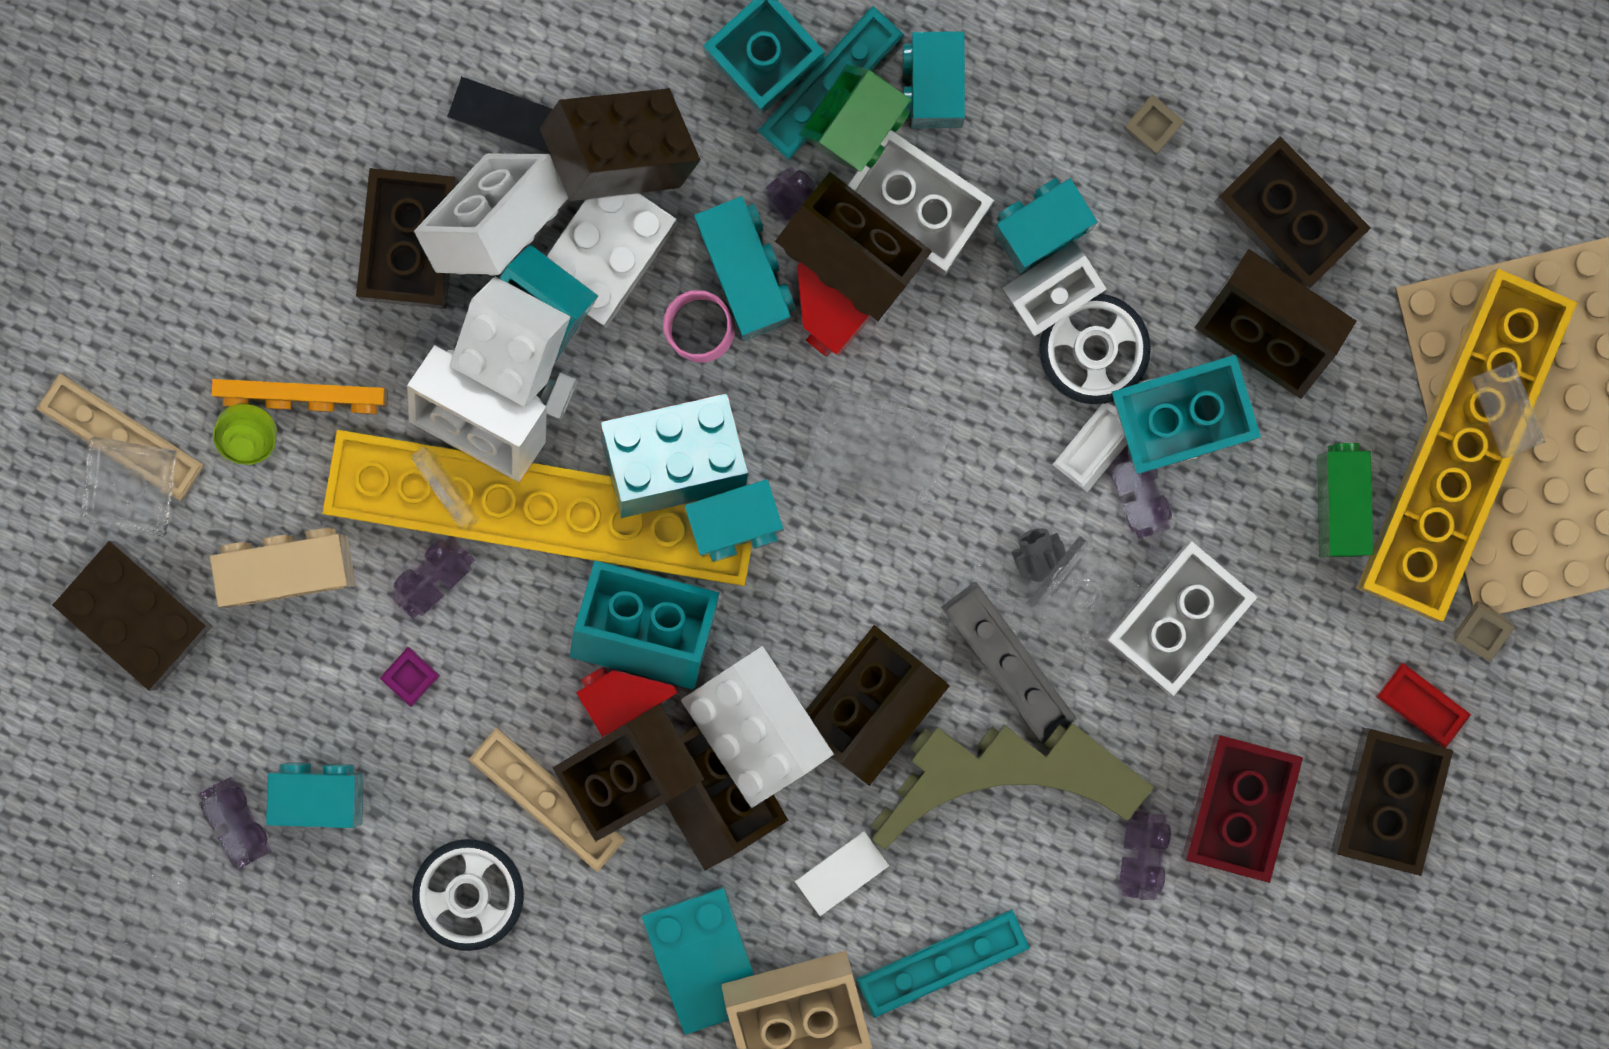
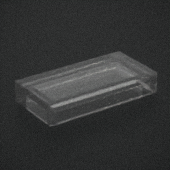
(1508, 410)

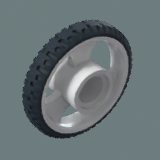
(1097, 386)
(431, 904)

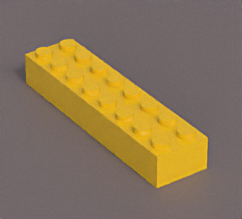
(1457, 457)

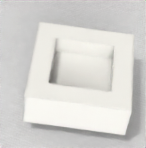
(558, 395)

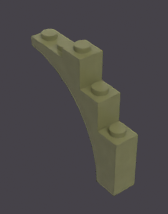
(950, 770)

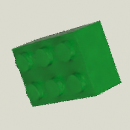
(856, 118)

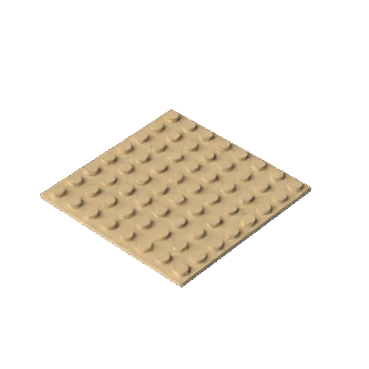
(1552, 509)

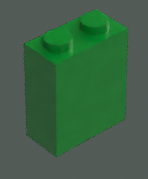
(1345, 501)

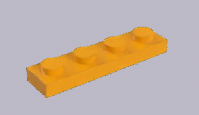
(319, 397)

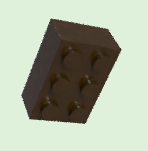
(619, 144)
(1292, 214)
(853, 246)
(391, 257)
(1275, 324)
(132, 615)
(628, 773)
(1391, 801)

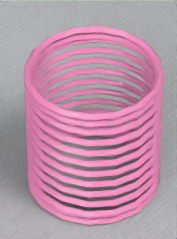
(677, 304)

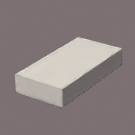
(1093, 448)
(842, 873)

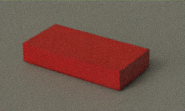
(1423, 705)

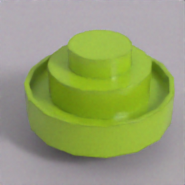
(245, 434)

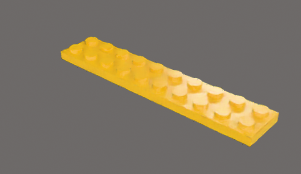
(544, 512)

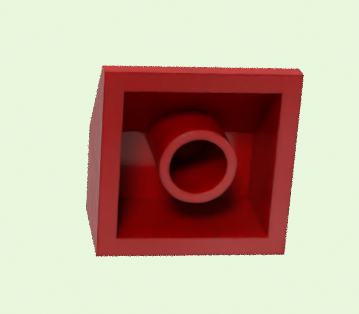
(827, 314)
(620, 697)

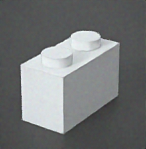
(1054, 288)

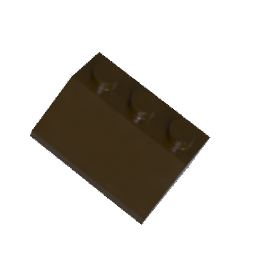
(874, 704)
(715, 812)

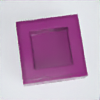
(409, 676)

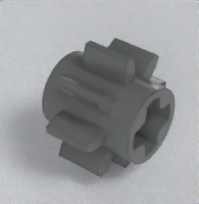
(1038, 553)

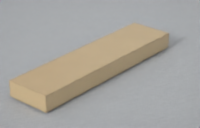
(93, 417)
(541, 797)

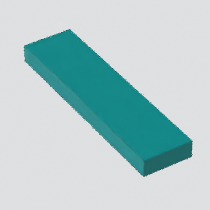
(861, 47)
(942, 963)

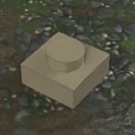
(1154, 124)
(1484, 631)

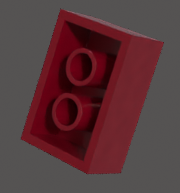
(1242, 808)

